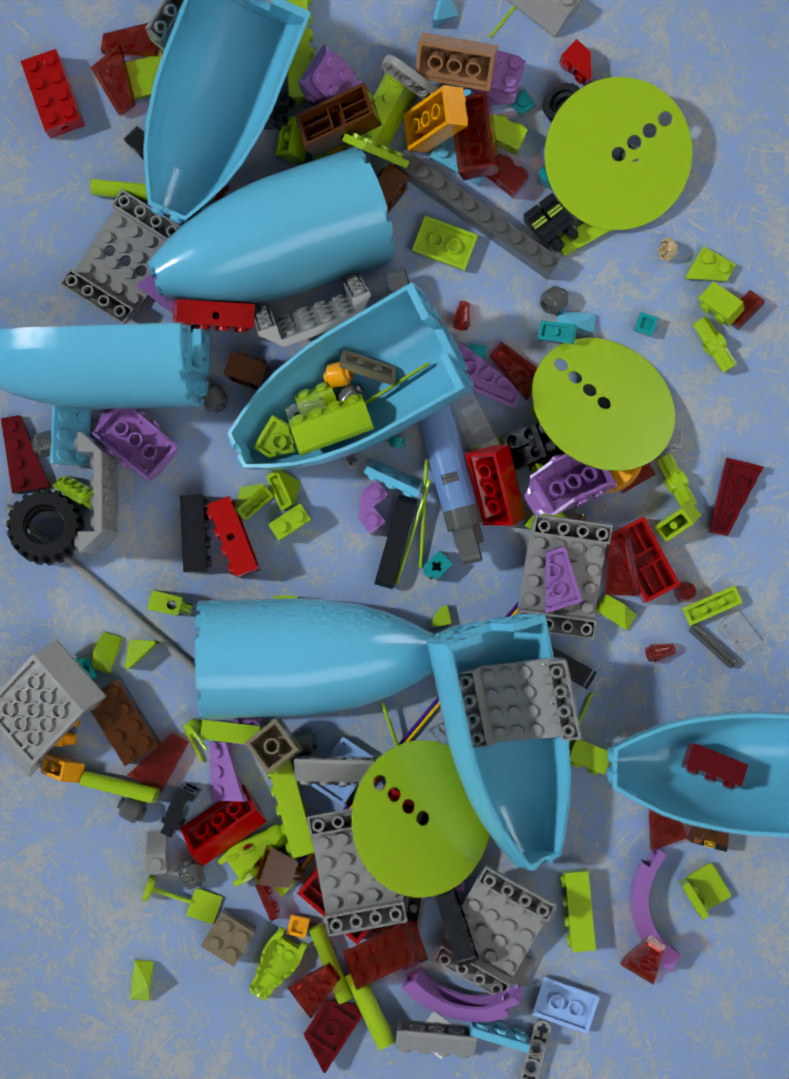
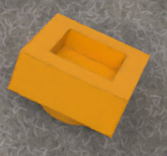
(298, 925)

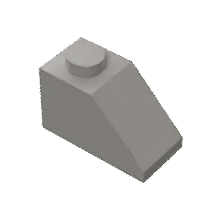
(157, 853)

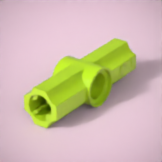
(714, 344)
(675, 480)

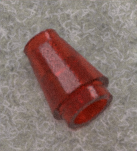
(461, 318)
(658, 652)

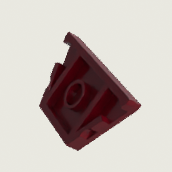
(331, 1030)

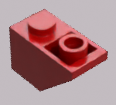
(578, 62)

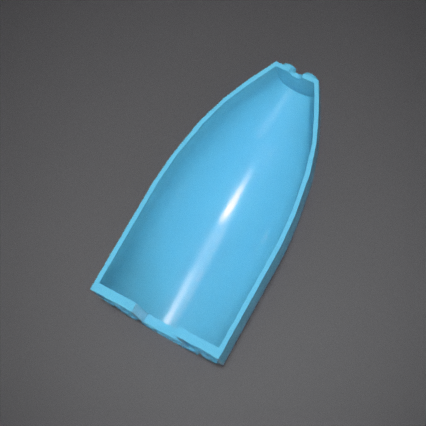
(214, 97)
(280, 235)
(395, 331)
(107, 365)
(302, 656)
(650, 771)
(512, 785)

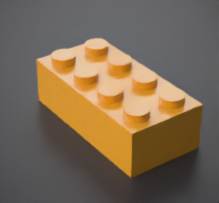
(435, 119)

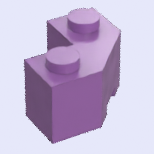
(371, 498)

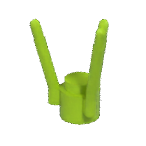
(193, 729)

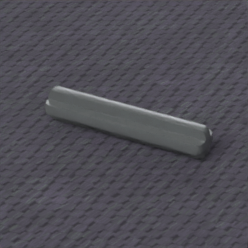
(713, 646)

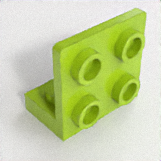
(704, 889)

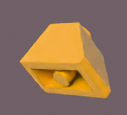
(62, 768)

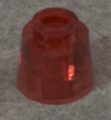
(685, 591)

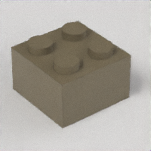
(274, 746)
(229, 937)

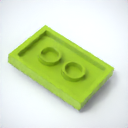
(376, 149)
(444, 243)

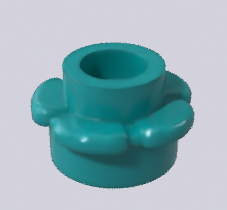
(396, 442)

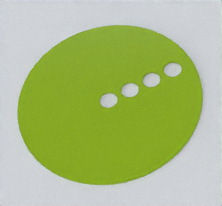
(581, 147)
(613, 438)
(392, 843)

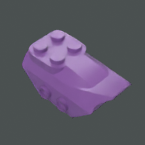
(326, 77)
(505, 78)
(135, 441)
(565, 485)

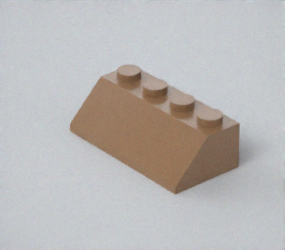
(456, 61)

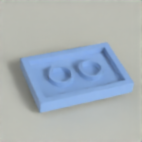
(338, 792)
(565, 1004)

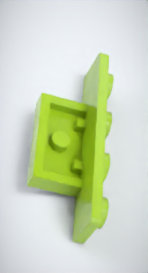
(75, 490)

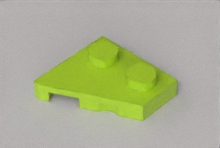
(710, 267)

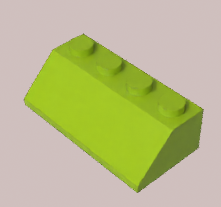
(392, 102)
(330, 424)

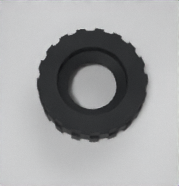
(555, 97)

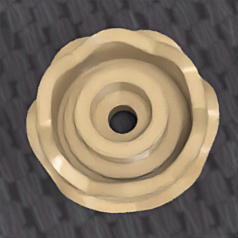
(667, 249)

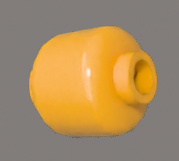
(337, 376)

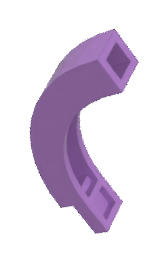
(639, 905)
(459, 1005)

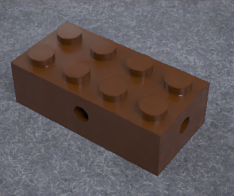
(325, 126)
(124, 723)

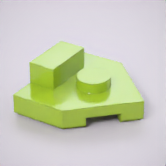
(275, 438)

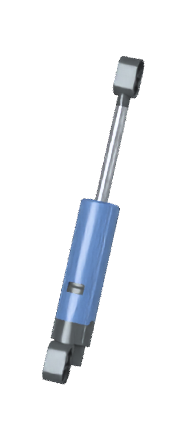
(449, 469)

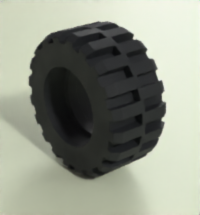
(30, 507)

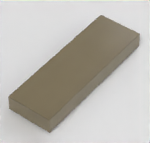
(368, 367)

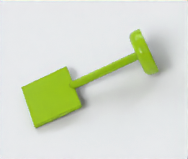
(202, 906)

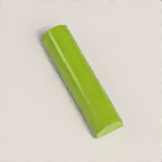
(112, 188)
(120, 787)
(327, 955)
(372, 1015)

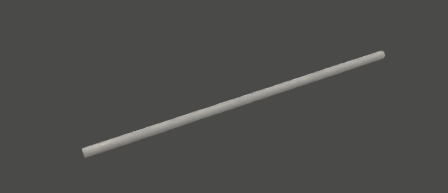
(114, 599)

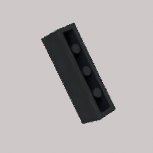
(194, 533)

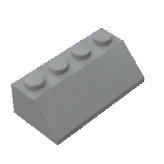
(548, 14)
(331, 769)
(434, 1037)

